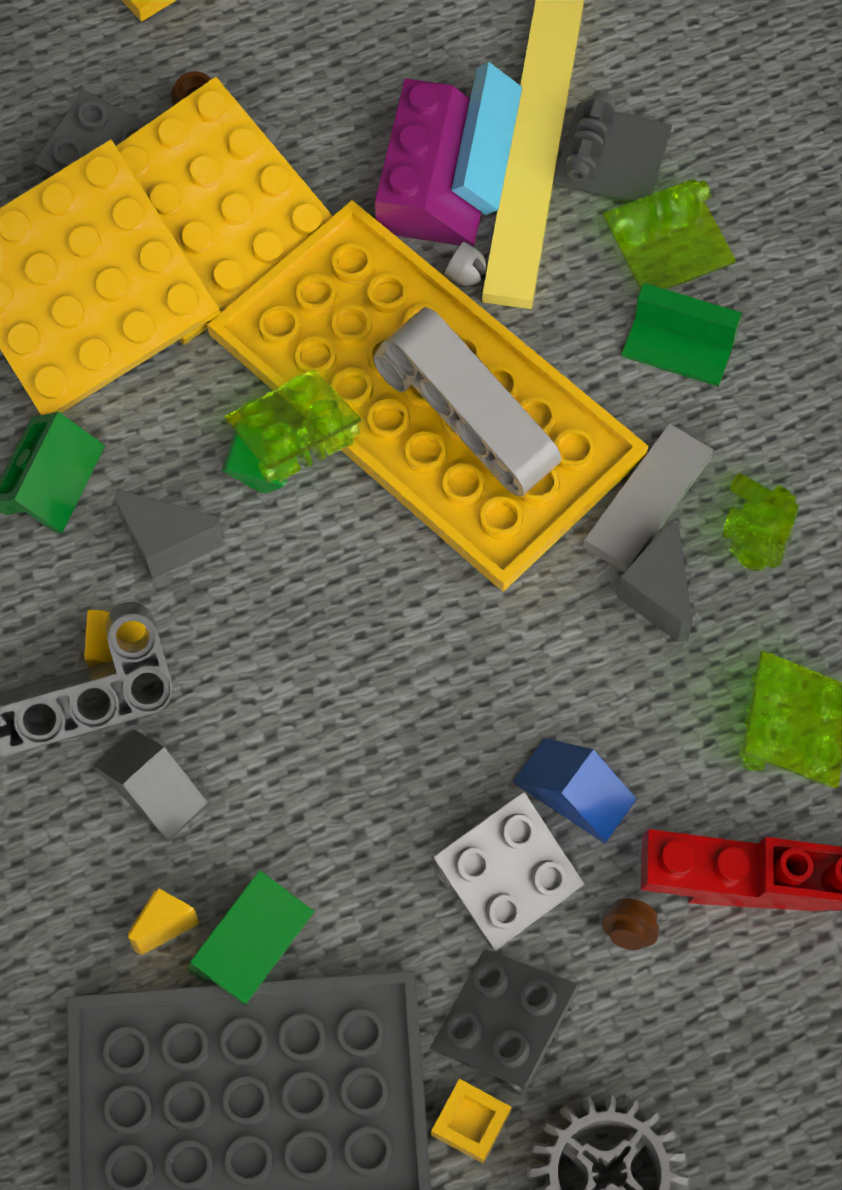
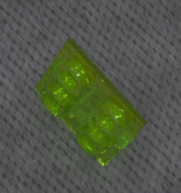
(670, 236)
(292, 421)
(794, 721)

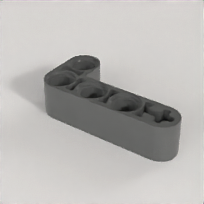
(112, 677)

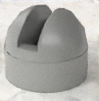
(466, 266)

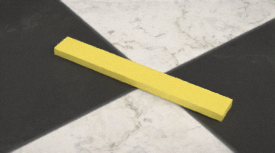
(533, 154)

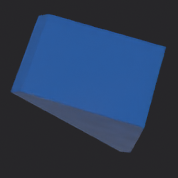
(577, 787)

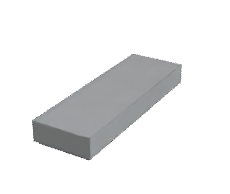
(648, 498)

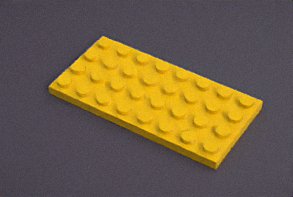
(333, 310)

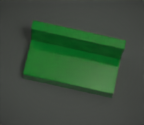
(682, 334)
(49, 470)
(250, 938)

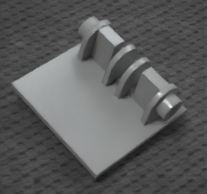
(507, 870)

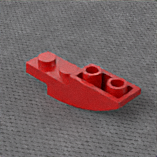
(743, 873)

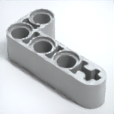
(468, 399)

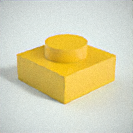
(471, 1121)

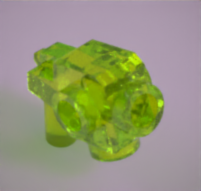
(763, 526)

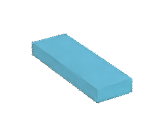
(487, 138)

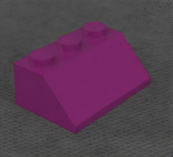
(421, 165)

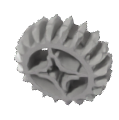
(587, 1157)

